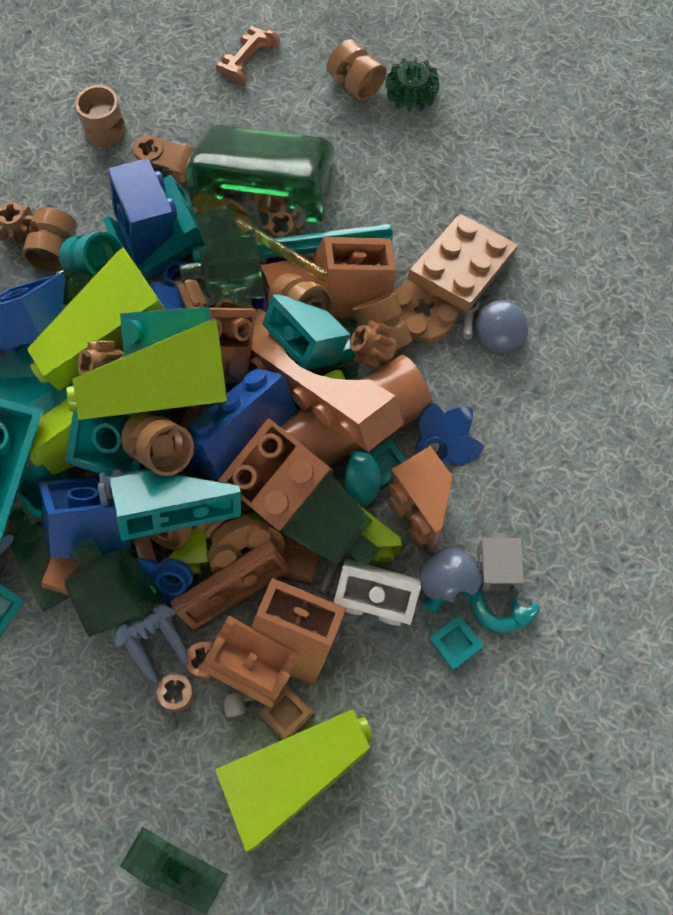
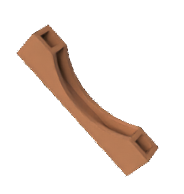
(356, 408)

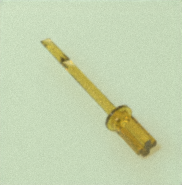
(206, 202)

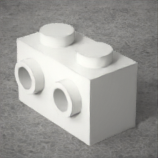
(377, 592)

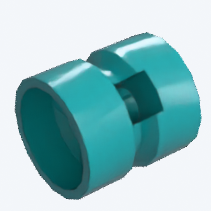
(88, 252)

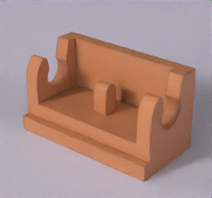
(249, 661)

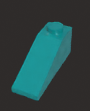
(159, 503)

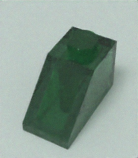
(173, 870)

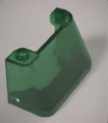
(263, 164)

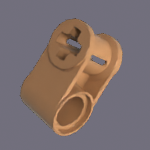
(167, 158)

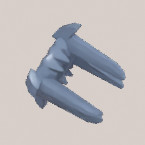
(131, 636)

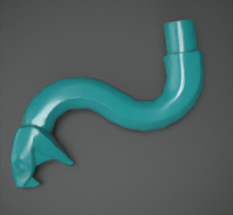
(518, 618)

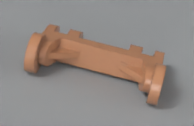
(252, 41)

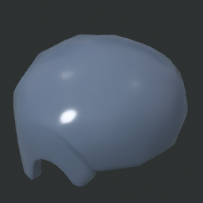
(501, 326)
(448, 574)

